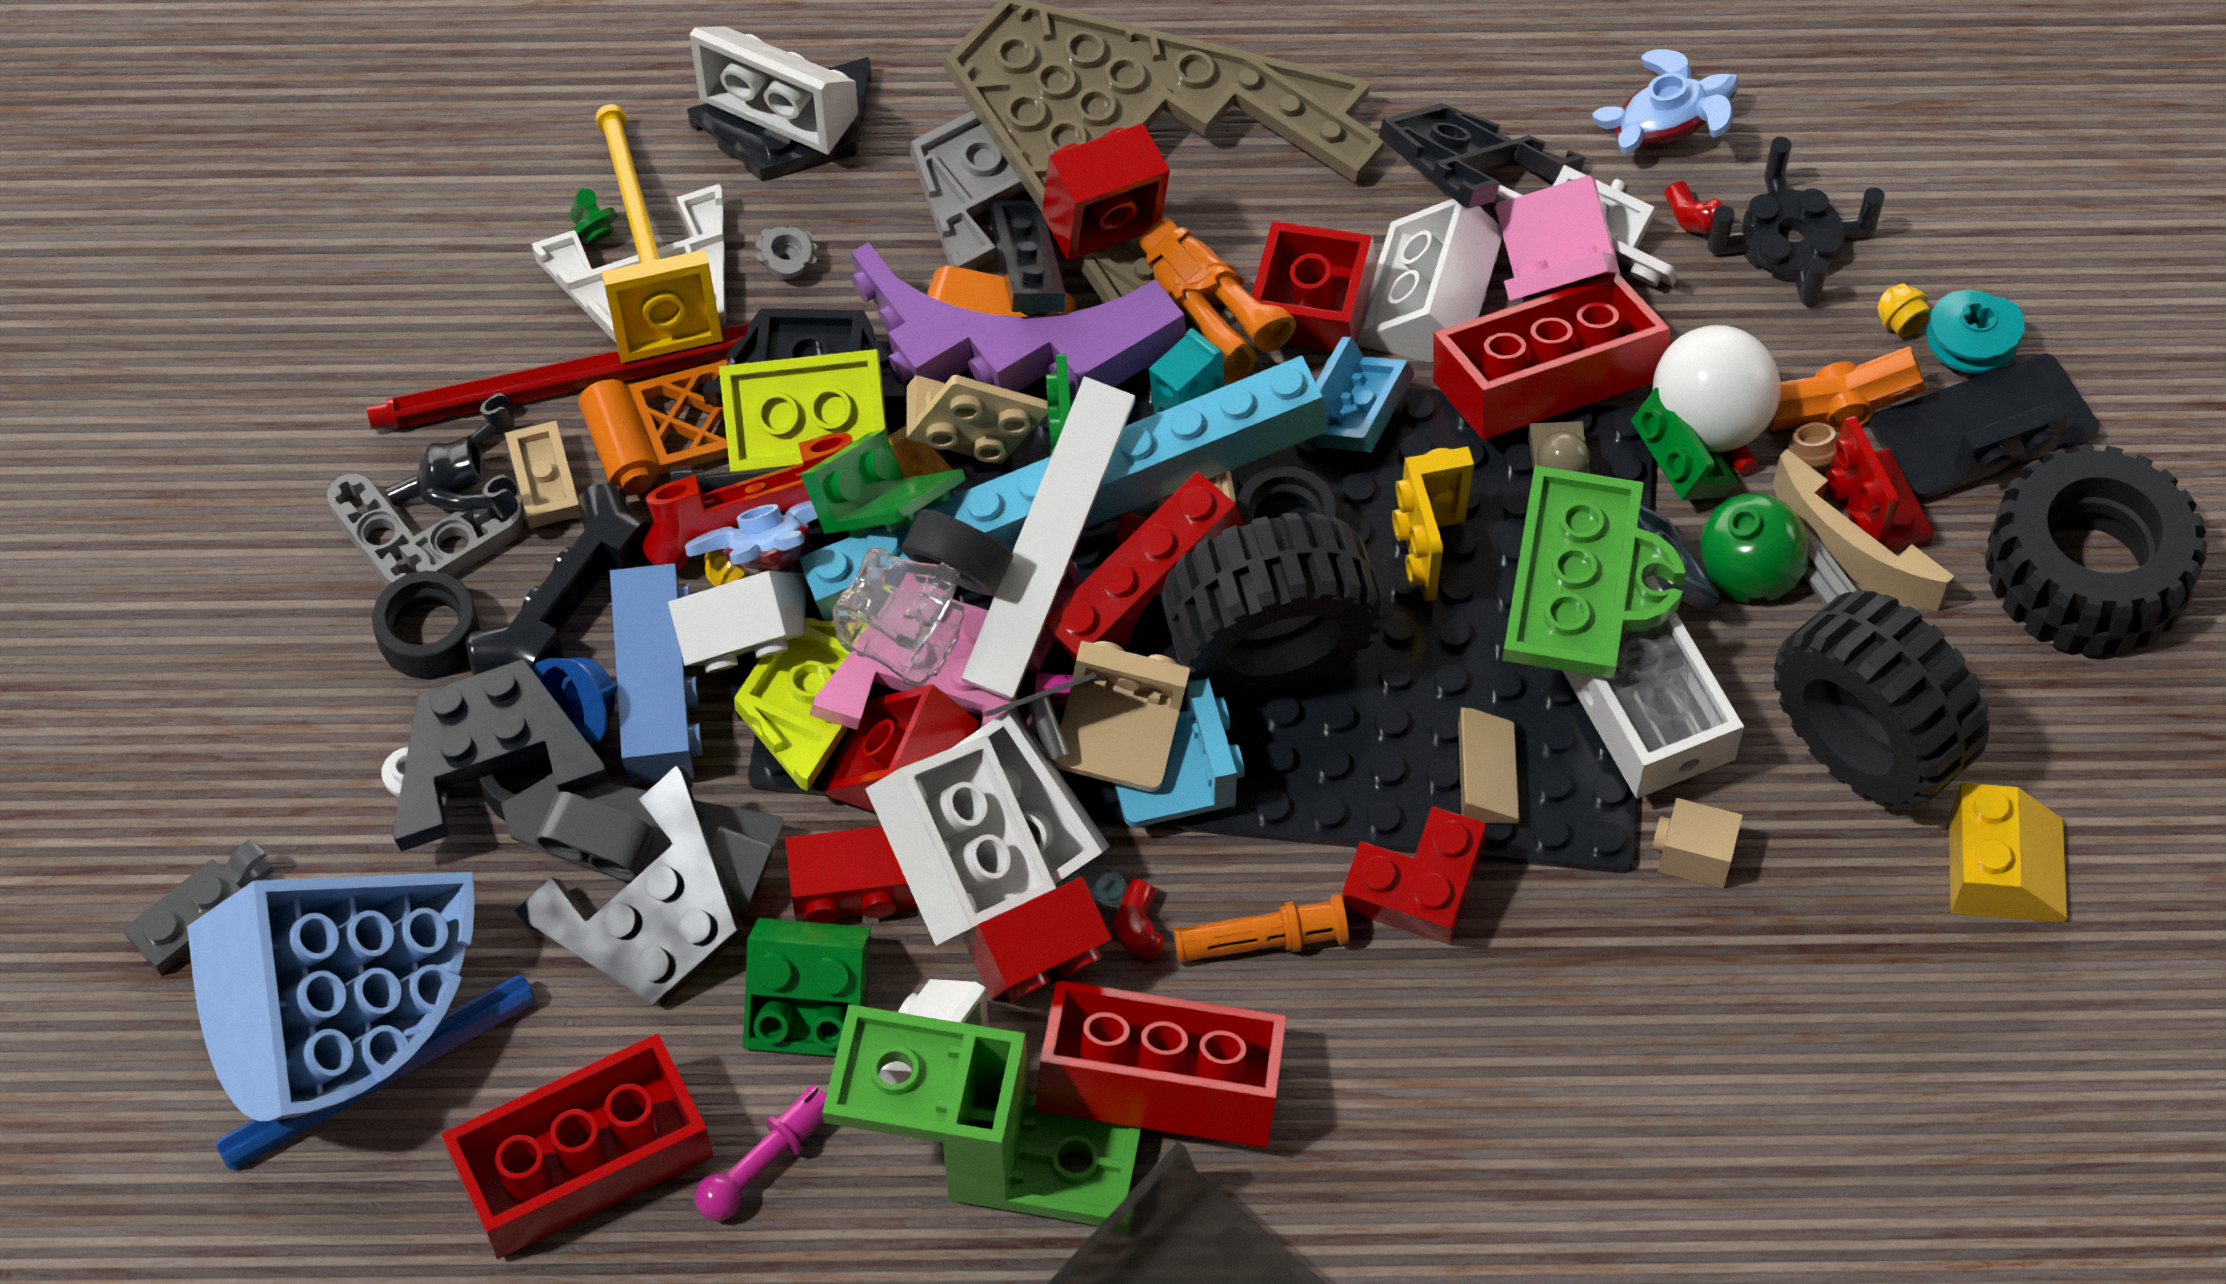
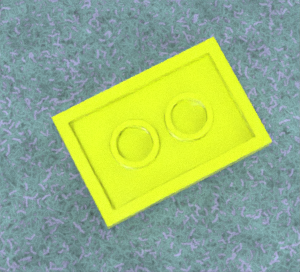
(795, 400)

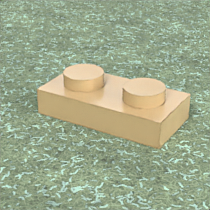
(543, 474)

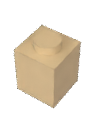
(1697, 842)

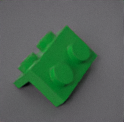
(1681, 454)

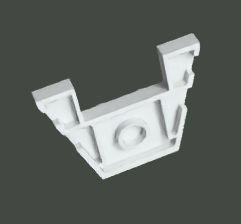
(568, 265)

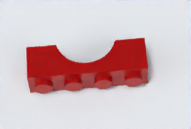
(1124, 584)

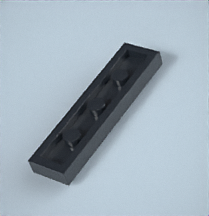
(1027, 258)

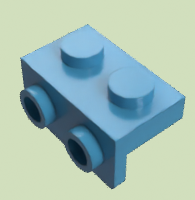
(1359, 396)

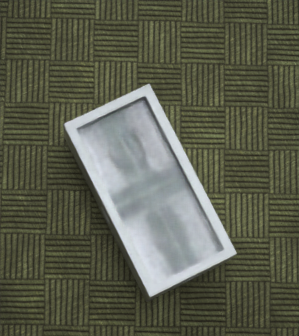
(1662, 709)

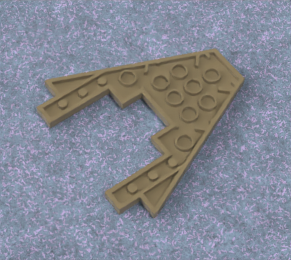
(1070, 77)

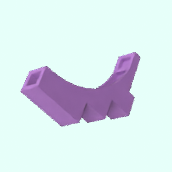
(1014, 351)

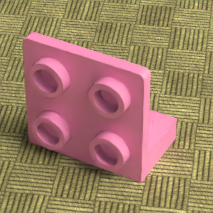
(1556, 239)

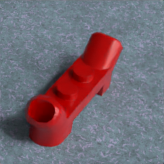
(686, 513)

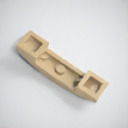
(1908, 577)

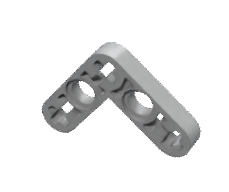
(418, 551)

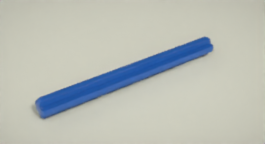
(452, 1031)

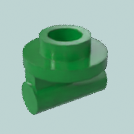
(590, 220)

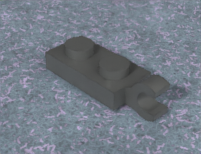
(162, 929)

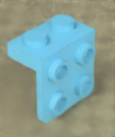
(1199, 767)

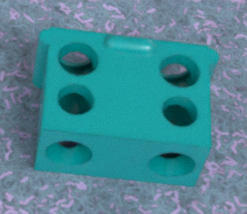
(1186, 372)

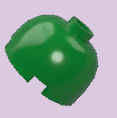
(1754, 547)

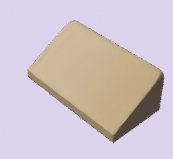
(1487, 767)

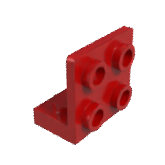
(1875, 491)

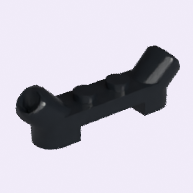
(609, 542)

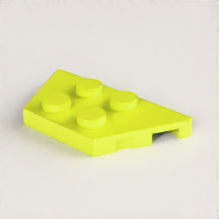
(780, 697)

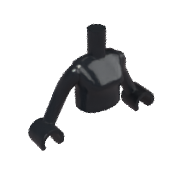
(460, 465)

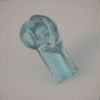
(1102, 882)

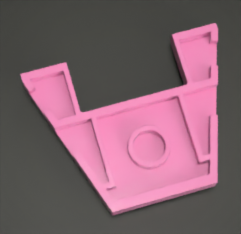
(848, 688)

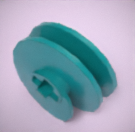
(1974, 331)

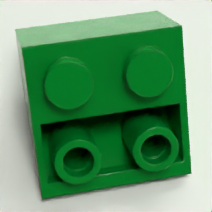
(802, 984)

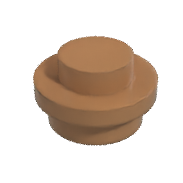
(1814, 444)

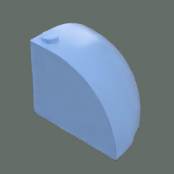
(325, 983)

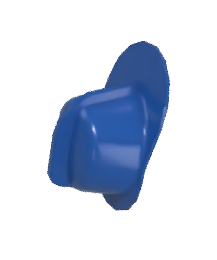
(581, 691)

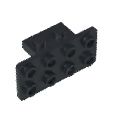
(1984, 425)

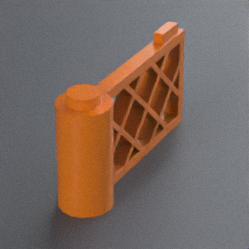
(627, 433)

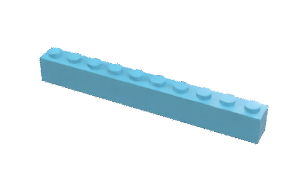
(1148, 464)

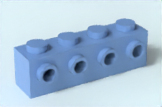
(652, 675)

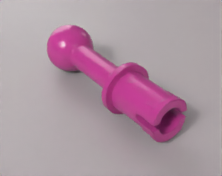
(720, 1194)

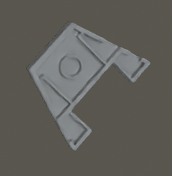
(959, 178)

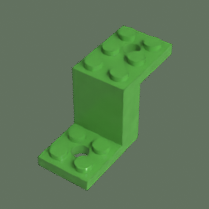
(976, 1101)

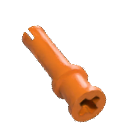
(1288, 927)

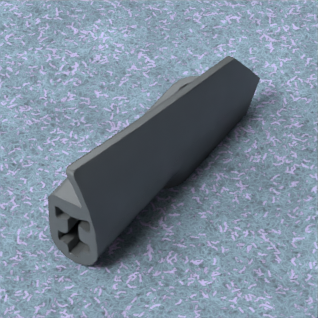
(619, 837)

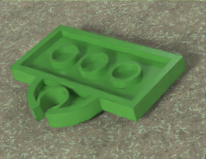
(1585, 574)

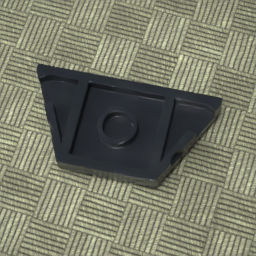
(770, 153)
(806, 333)

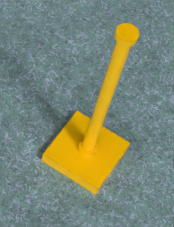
(660, 301)

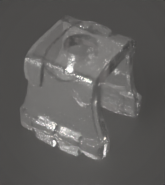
(900, 615)

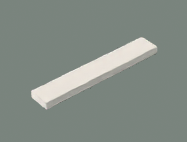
(1048, 538)

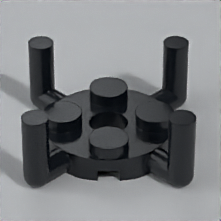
(1796, 210)

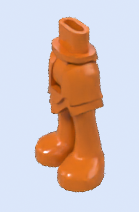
(1199, 279)

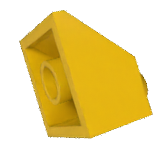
(2005, 855)

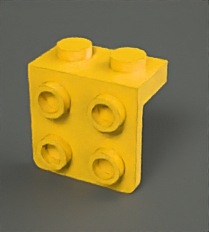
(1430, 497)

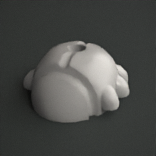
(786, 251)

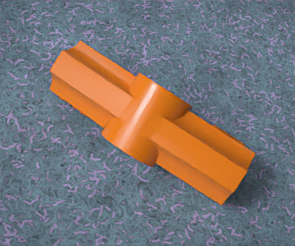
(1848, 391)

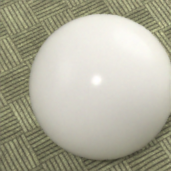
(1720, 385)

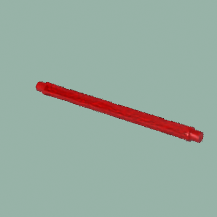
(540, 382)

